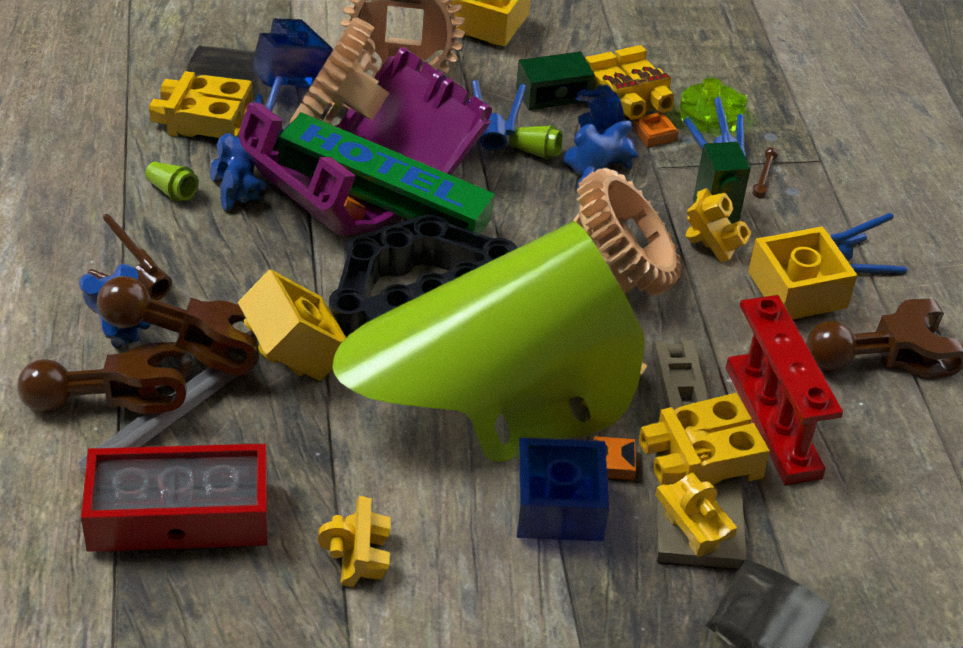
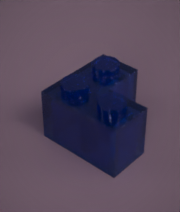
(290, 52)

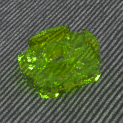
(699, 104)

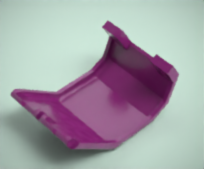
(420, 119)

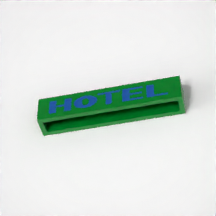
(384, 175)

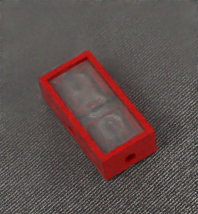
(175, 497)

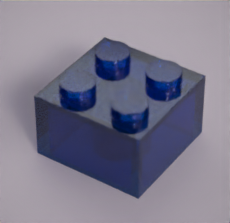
(561, 489)

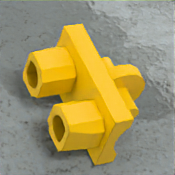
(712, 226)
(697, 513)
(352, 539)

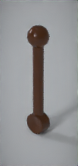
(760, 189)

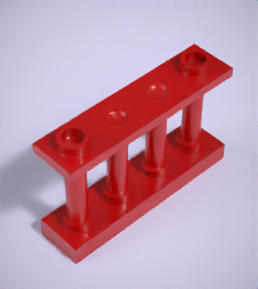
(783, 390)

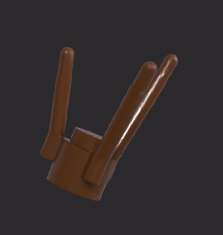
(149, 274)

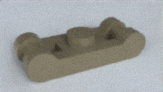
(679, 372)

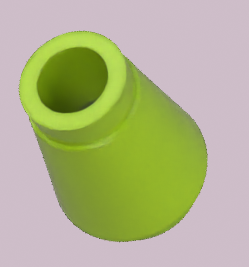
(538, 140)
(173, 180)

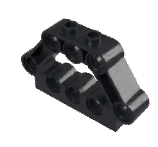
(394, 253)

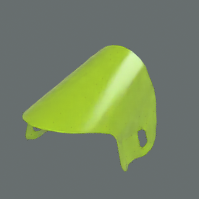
(510, 344)

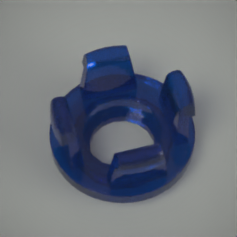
(604, 108)

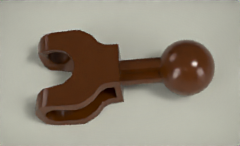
(202, 328)
(901, 339)
(126, 379)

